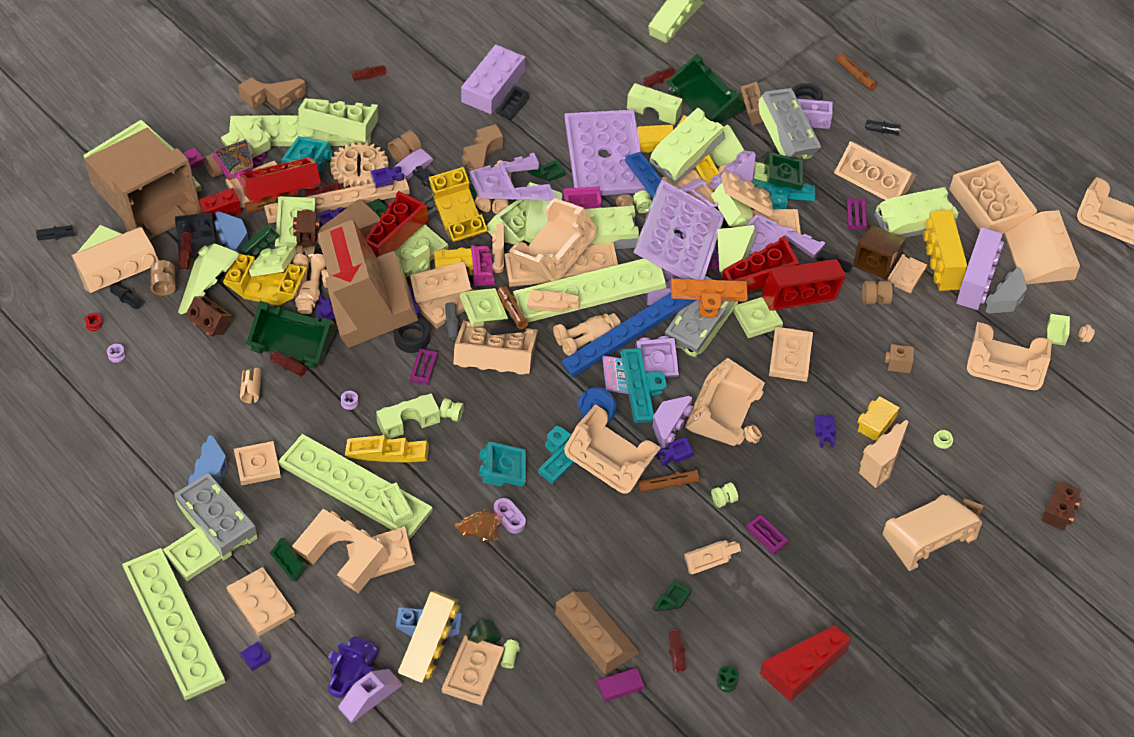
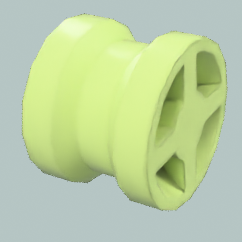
(642, 201)

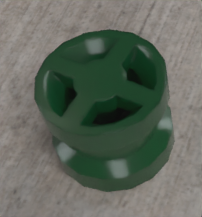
(728, 673)

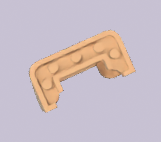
(1106, 213)
(559, 242)
(1008, 362)
(724, 403)
(607, 453)
(930, 528)

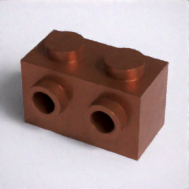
(306, 227)
(208, 316)
(1061, 506)

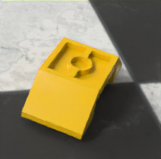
(456, 205)
(270, 288)

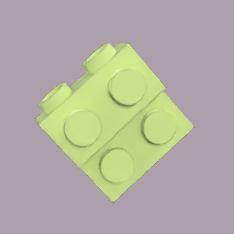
(251, 131)

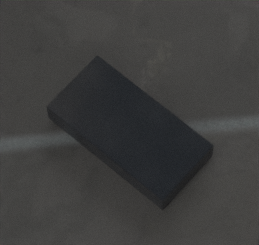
(500, 327)

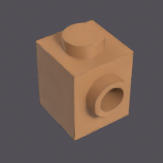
(899, 358)

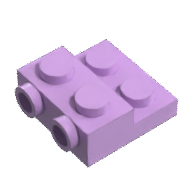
(659, 355)

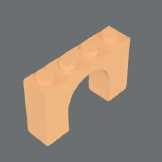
(328, 529)

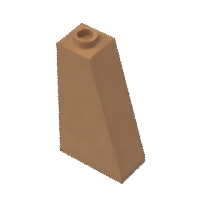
(361, 214)

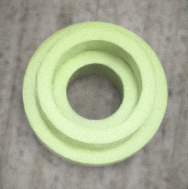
(943, 435)

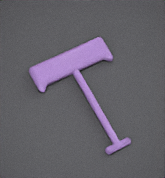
(690, 187)

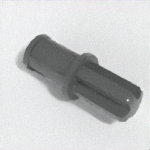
(451, 321)

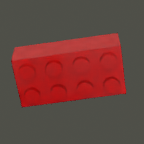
(280, 179)
(803, 284)

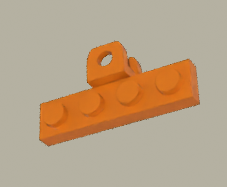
(709, 293)

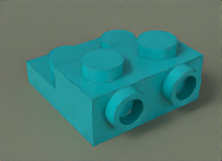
(308, 147)
(503, 465)

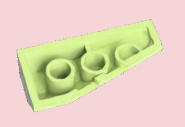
(514, 222)
(207, 266)

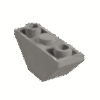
(1008, 294)

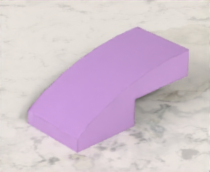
(415, 159)

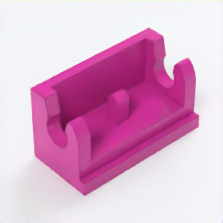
(584, 197)
(482, 266)

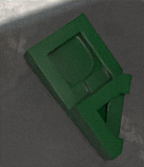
(549, 171)
(673, 598)
(484, 630)

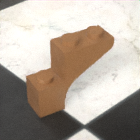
(278, 94)
(487, 141)

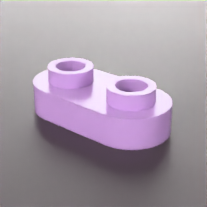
(511, 516)

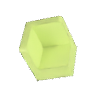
(1058, 329)

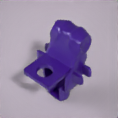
(350, 665)

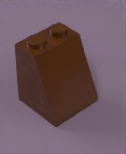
(878, 252)

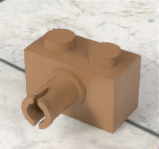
(751, 95)

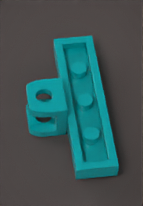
(780, 194)
(641, 385)
(558, 462)

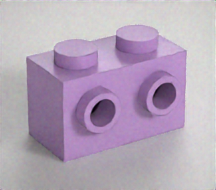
(817, 112)

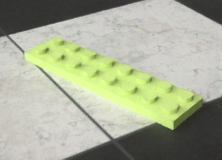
(286, 129)
(598, 286)
(348, 483)
(173, 624)

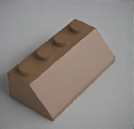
(595, 631)

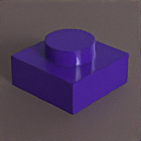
(255, 656)

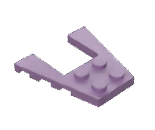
(496, 184)
(770, 232)

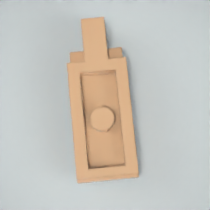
(552, 301)
(710, 556)

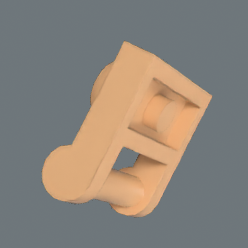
(498, 248)

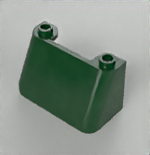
(704, 90)
(291, 334)

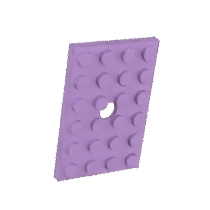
(599, 131)
(674, 211)

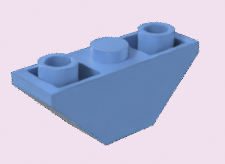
(232, 231)
(211, 461)
(408, 619)

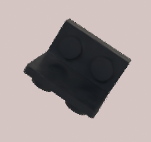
(201, 228)

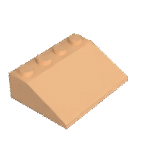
(991, 197)
(1043, 249)
(499, 352)

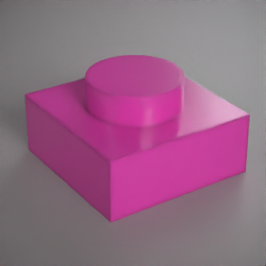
(194, 158)

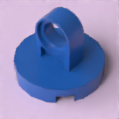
(601, 398)

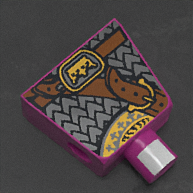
(234, 159)

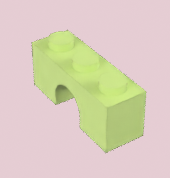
(668, 106)
(421, 409)

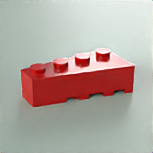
(398, 224)
(757, 267)
(803, 663)

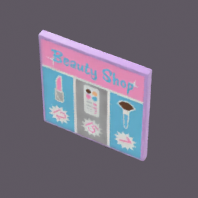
(614, 375)

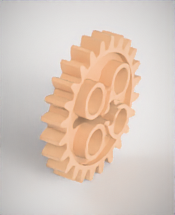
(345, 163)

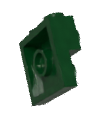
(784, 171)

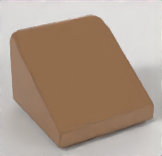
(973, 506)

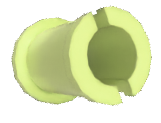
(511, 648)

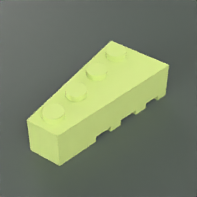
(672, 18)
(339, 119)

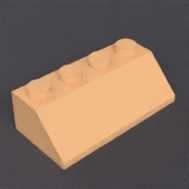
(874, 172)
(114, 259)

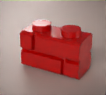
(224, 202)

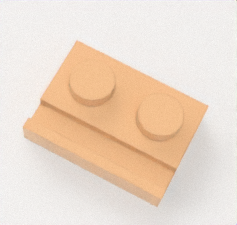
(907, 273)

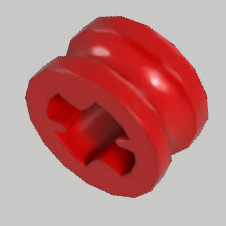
(96, 326)

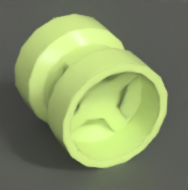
(451, 410)
(724, 495)

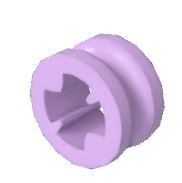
(116, 357)
(349, 405)

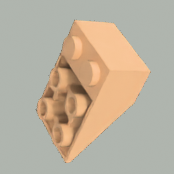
(881, 456)

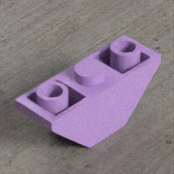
(742, 166)
(670, 419)
(368, 693)

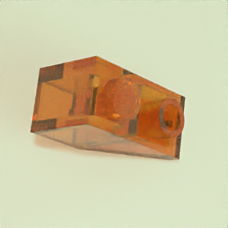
(482, 524)

